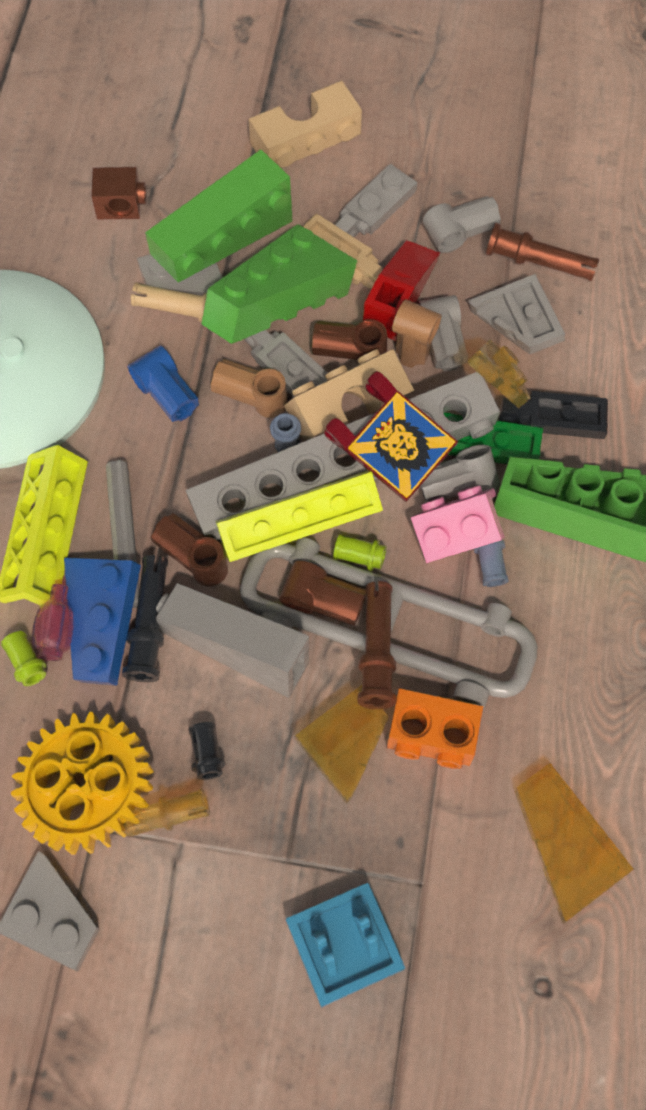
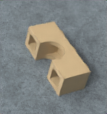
(333, 120)
(321, 404)

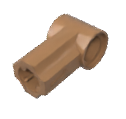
(415, 331)
(249, 386)

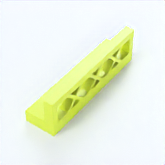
(299, 516)
(46, 525)

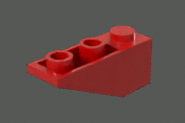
(399, 280)

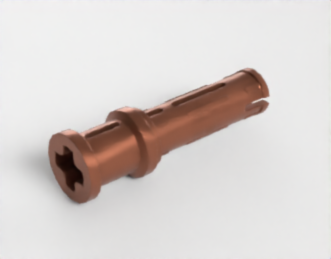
(523, 248)
(377, 662)

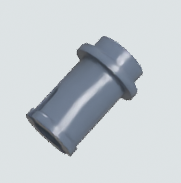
(285, 430)
(492, 564)

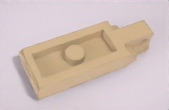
(367, 267)

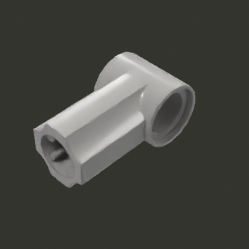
(452, 226)
(448, 344)
(469, 468)

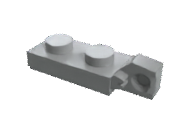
(377, 202)
(284, 355)

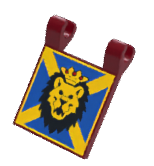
(397, 443)

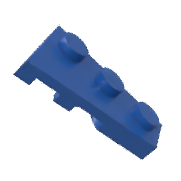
(102, 606)

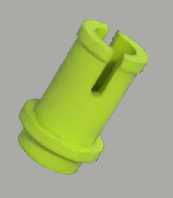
(360, 552)
(23, 658)

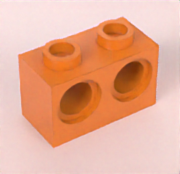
(436, 716)

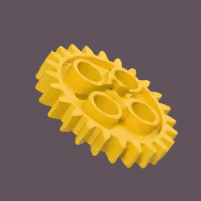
(103, 809)

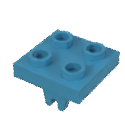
(345, 944)

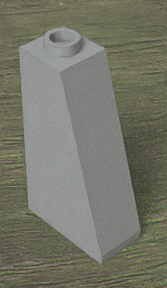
(235, 638)

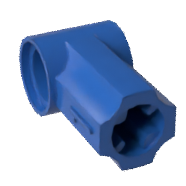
(159, 376)

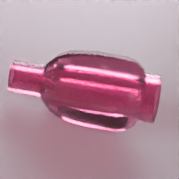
(53, 625)

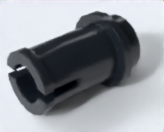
(206, 751)

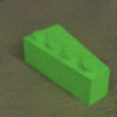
(223, 218)
(276, 284)
(577, 503)

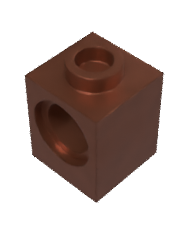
(117, 193)

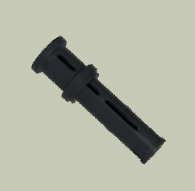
(146, 637)

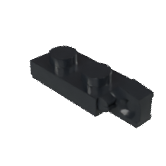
(560, 414)

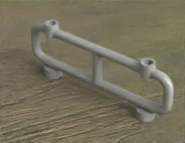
(470, 687)

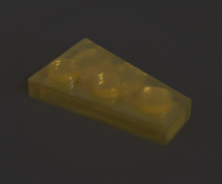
(573, 847)

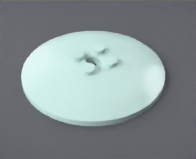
(47, 365)

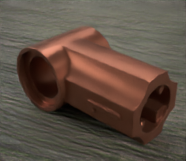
(348, 340)
(190, 548)
(312, 590)

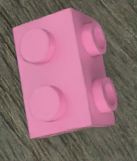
(457, 525)

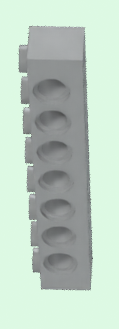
(466, 395)

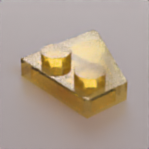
(500, 369)
(343, 742)

